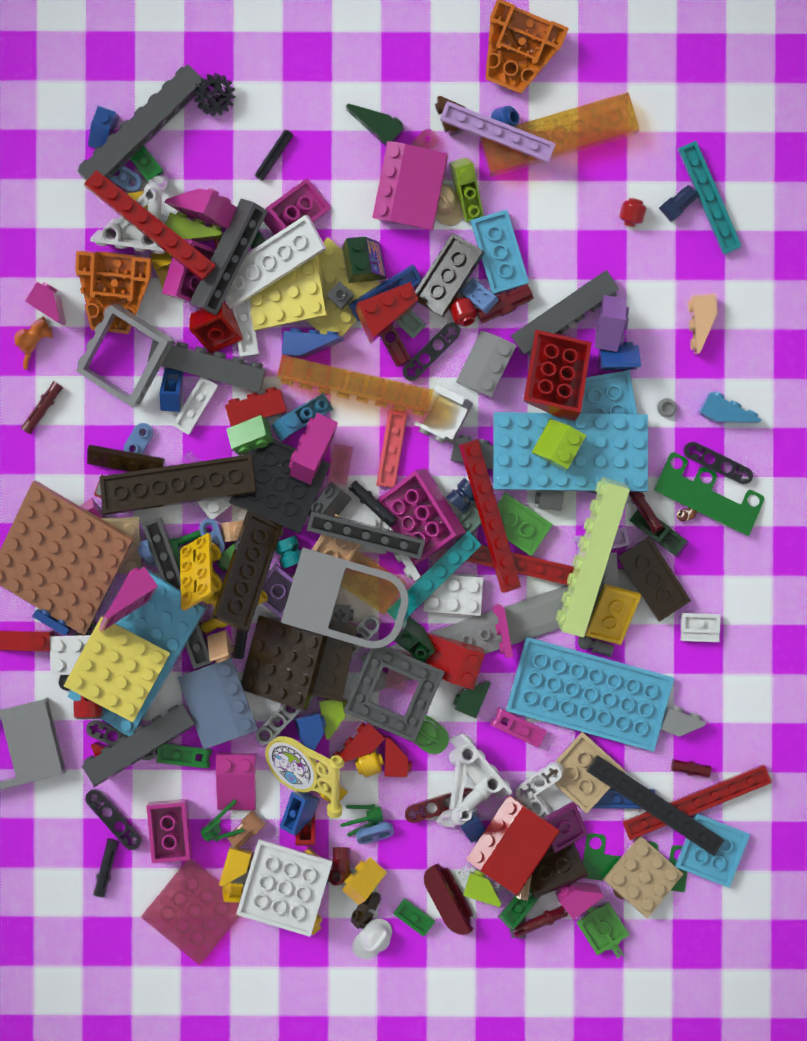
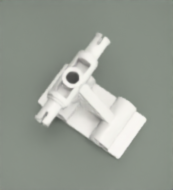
(126, 234)
(485, 778)

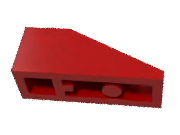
(26, 640)

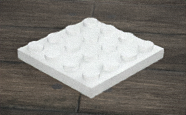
(284, 887)

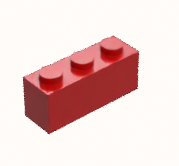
(266, 404)

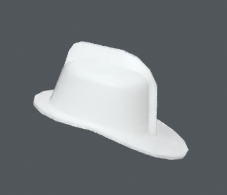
(372, 939)

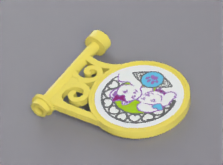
(298, 770)

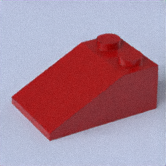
(457, 659)

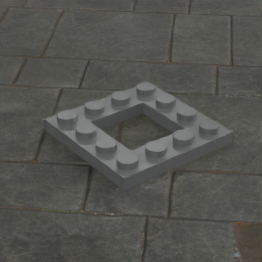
(403, 726)

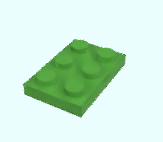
(522, 525)

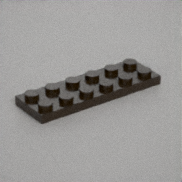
(247, 571)

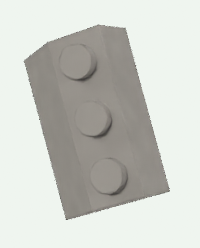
(486, 363)

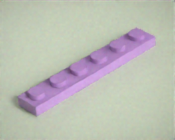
(497, 131)

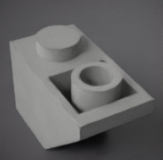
(680, 723)

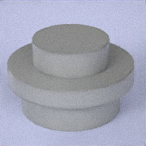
(666, 407)

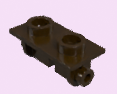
(361, 916)

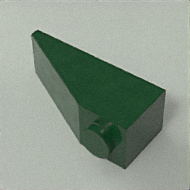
(377, 123)

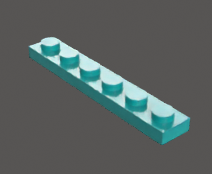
(709, 197)
(437, 574)

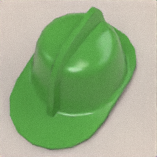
(432, 736)

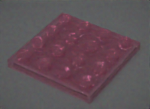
(192, 911)

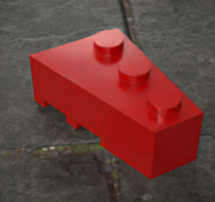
(385, 309)

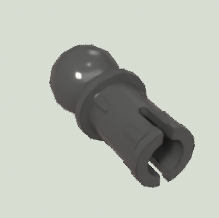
(597, 646)

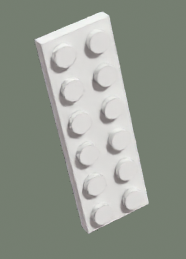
(275, 260)

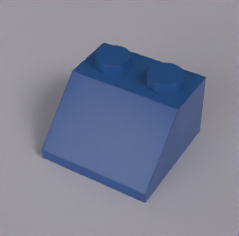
(625, 359)

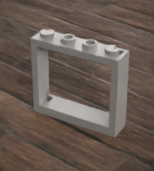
(152, 367)

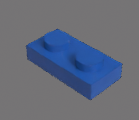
(58, 625)

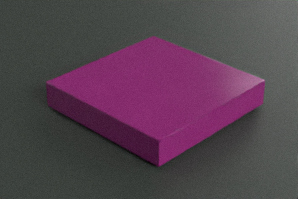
(569, 823)

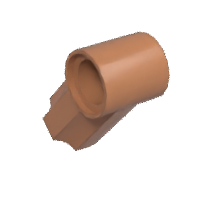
(251, 824)

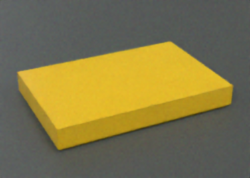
(613, 614)

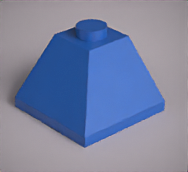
(310, 729)

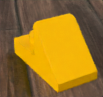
(161, 265)

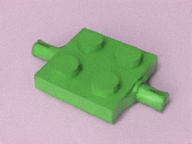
(603, 929)

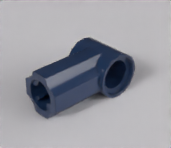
(674, 206)

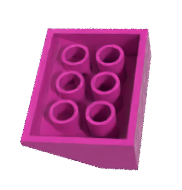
(410, 185)
(423, 513)
(133, 594)

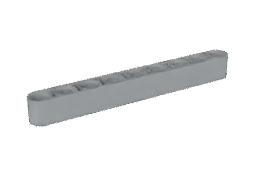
(287, 716)

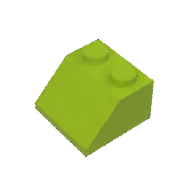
(558, 444)

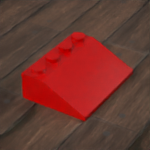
(557, 374)
(513, 845)

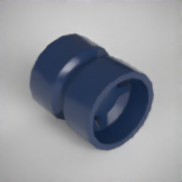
(462, 496)

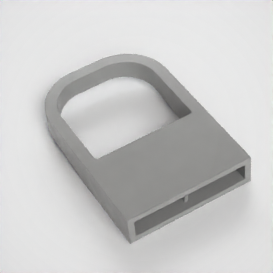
(316, 594)
(31, 742)

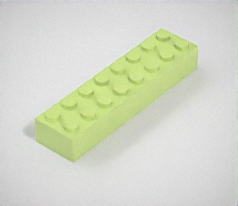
(592, 556)

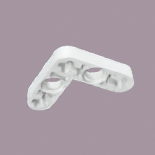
(533, 794)

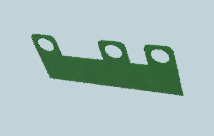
(705, 501)
(599, 864)

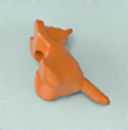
(28, 338)

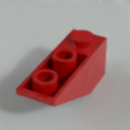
(362, 743)

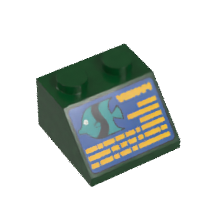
(363, 259)

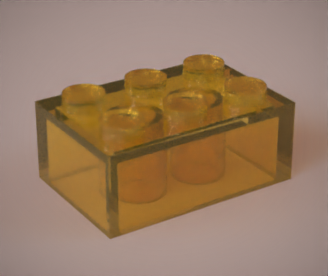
(371, 589)

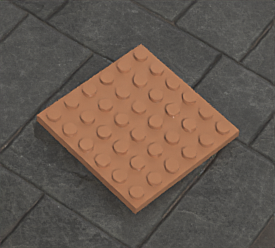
(61, 557)

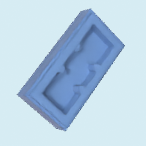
(479, 295)

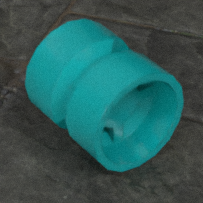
(288, 551)

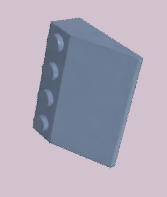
(217, 703)

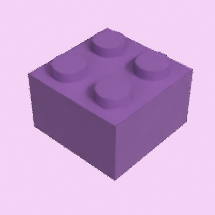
(611, 323)
(277, 589)

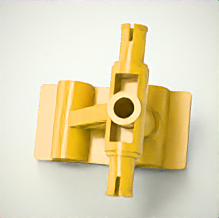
(199, 578)

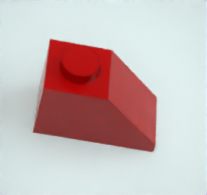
(396, 760)

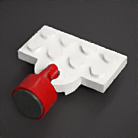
(63, 657)

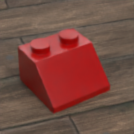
(215, 330)

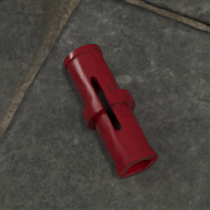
(691, 768)

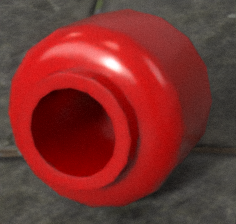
(632, 212)
(463, 311)

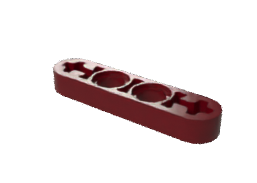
(438, 800)

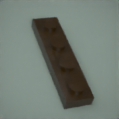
(122, 459)

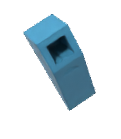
(720, 410)
(299, 417)

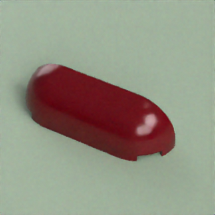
(448, 899)

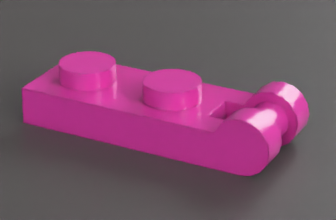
(502, 629)
(519, 727)

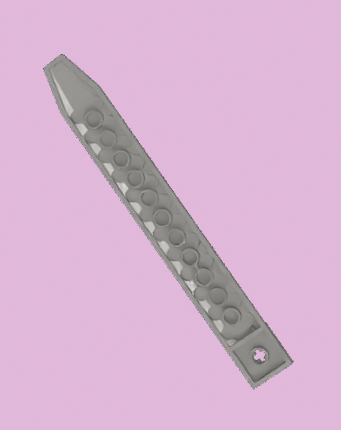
(524, 619)

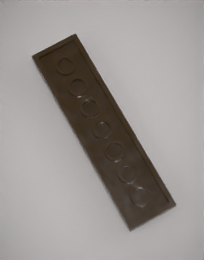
(177, 484)

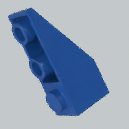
(306, 344)

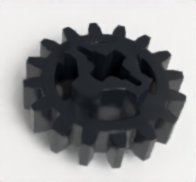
(217, 102)

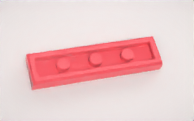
(391, 449)

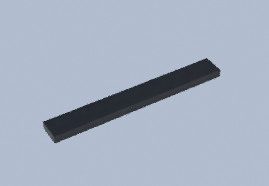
(655, 805)

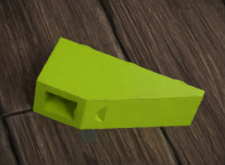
(466, 188)
(192, 230)

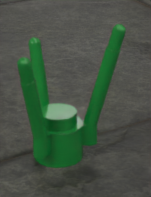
(373, 816)
(213, 830)

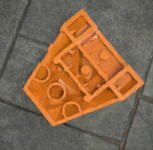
(519, 45)
(111, 280)

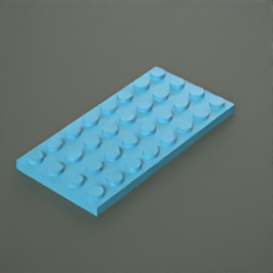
(612, 449)
(167, 627)
(590, 694)

